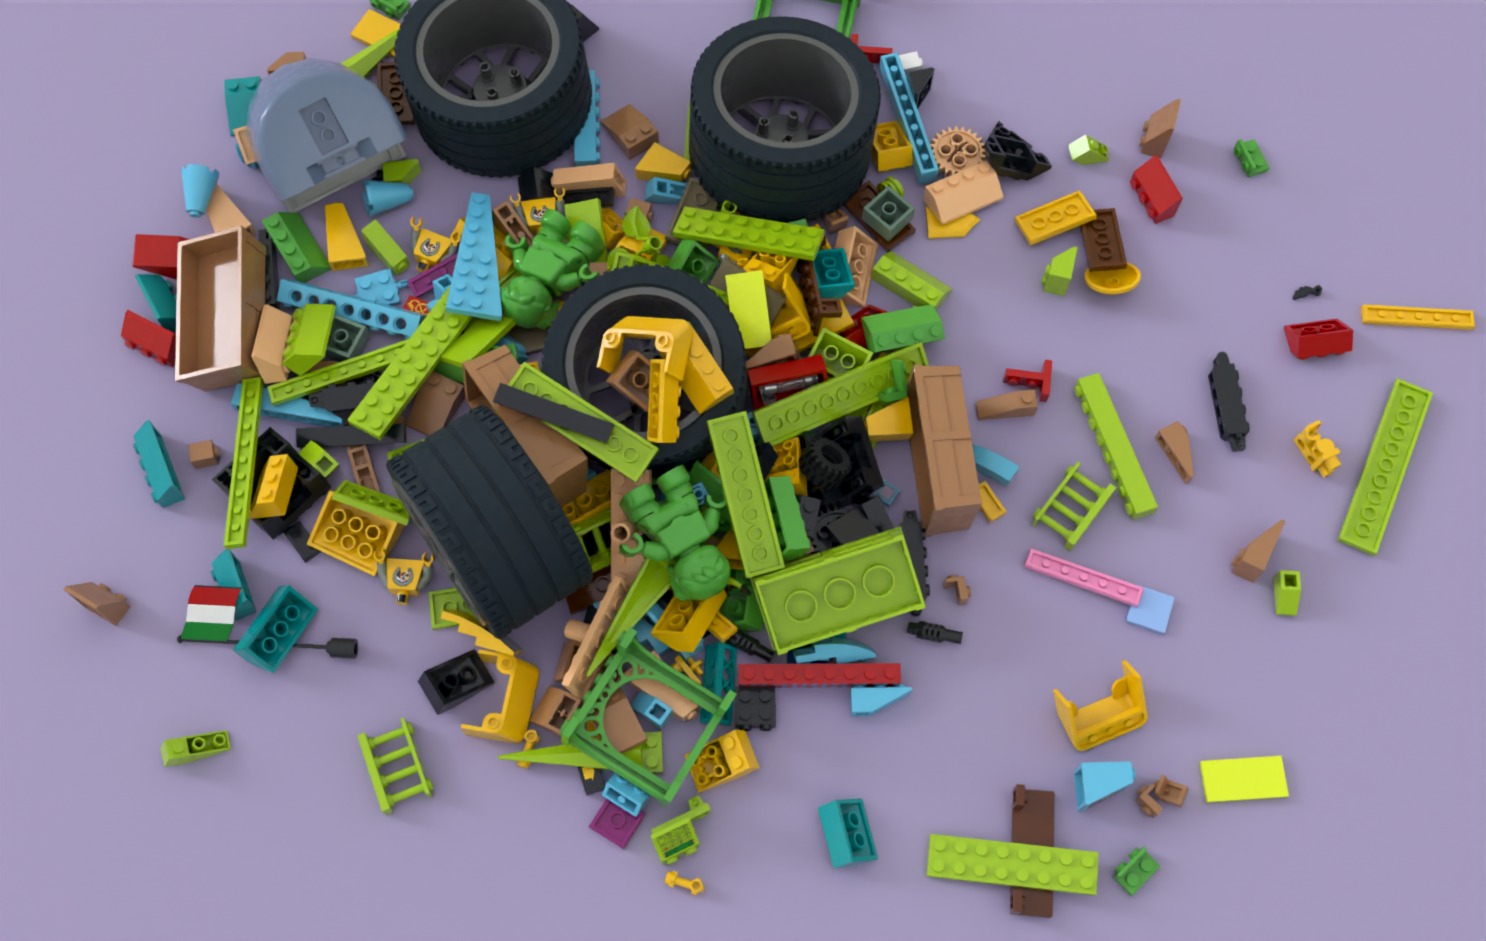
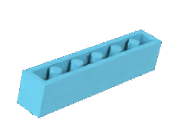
(587, 141)

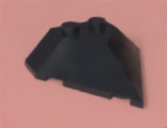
(1013, 155)

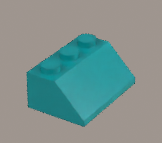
(833, 273)
(160, 299)
(229, 573)
(847, 832)

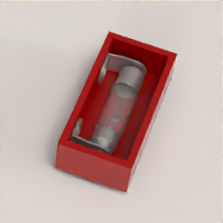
(784, 379)

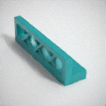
(713, 676)

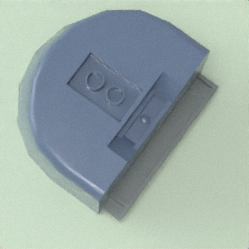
(320, 130)

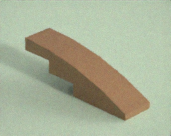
(363, 466)

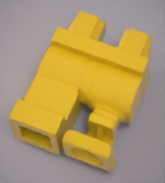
(1318, 452)

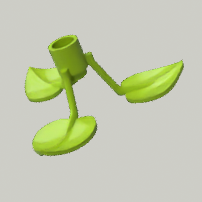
(637, 226)

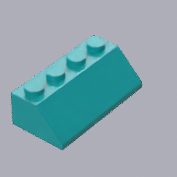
(157, 465)
(276, 629)

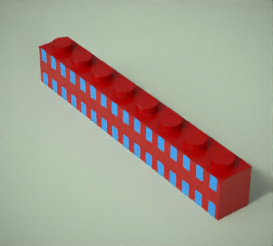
(819, 675)

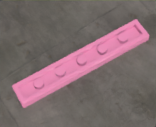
(1084, 577)

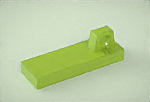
(697, 810)

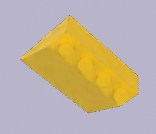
(353, 534)

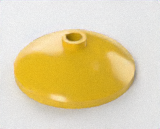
(1113, 281)

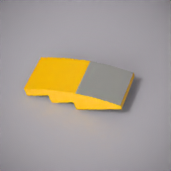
(470, 625)

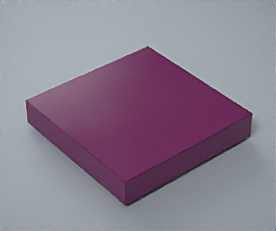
(616, 823)

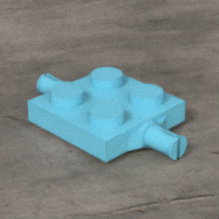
(380, 287)

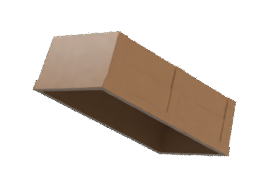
(218, 308)
(942, 450)
(554, 455)

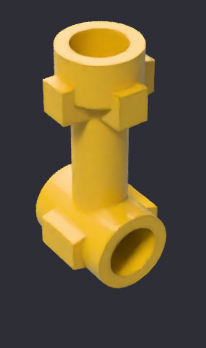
(531, 740)
(695, 885)

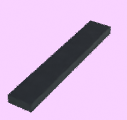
(553, 413)
(348, 436)

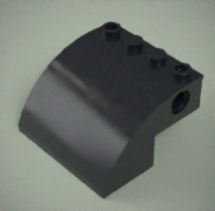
(865, 473)
(307, 488)

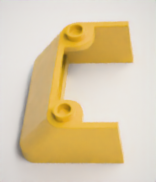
(790, 320)
(670, 337)
(518, 702)
(1107, 717)

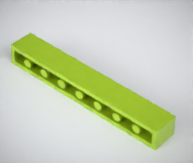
(1115, 446)

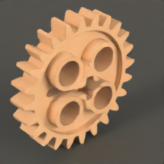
(945, 143)

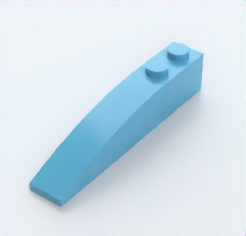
(294, 410)

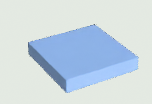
(1152, 611)

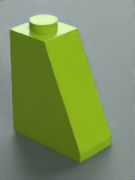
(385, 248)

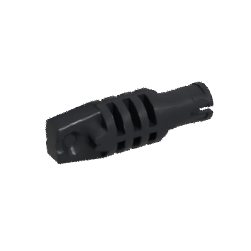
(934, 632)
(750, 645)

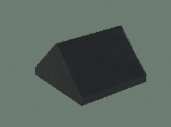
(920, 84)
(535, 184)

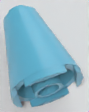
(198, 188)
(385, 195)

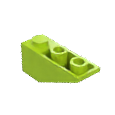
(194, 747)

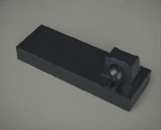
(605, 194)

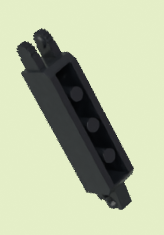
(271, 270)
(341, 398)
(1228, 402)
(914, 539)

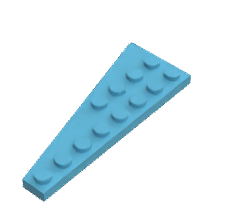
(475, 276)

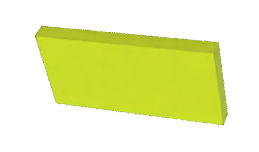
(749, 307)
(1243, 779)

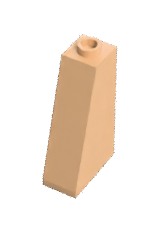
(589, 177)
(225, 214)
(681, 706)

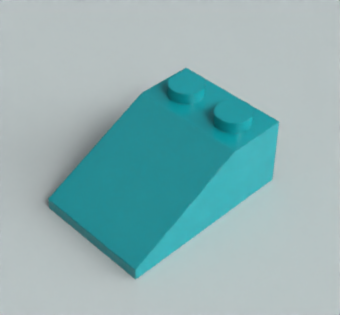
(237, 97)

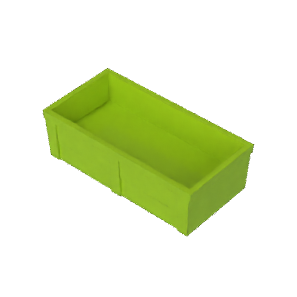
(838, 590)

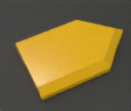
(956, 228)

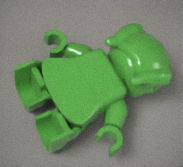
(549, 269)
(678, 532)

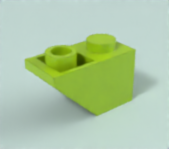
(1088, 151)
(401, 171)
(319, 459)
(1287, 592)

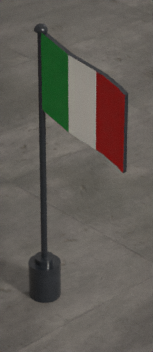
(213, 615)

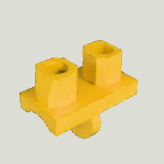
(682, 667)

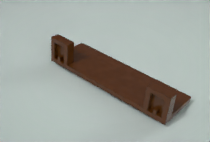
(816, 306)
(1033, 826)

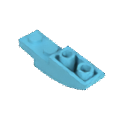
(841, 649)

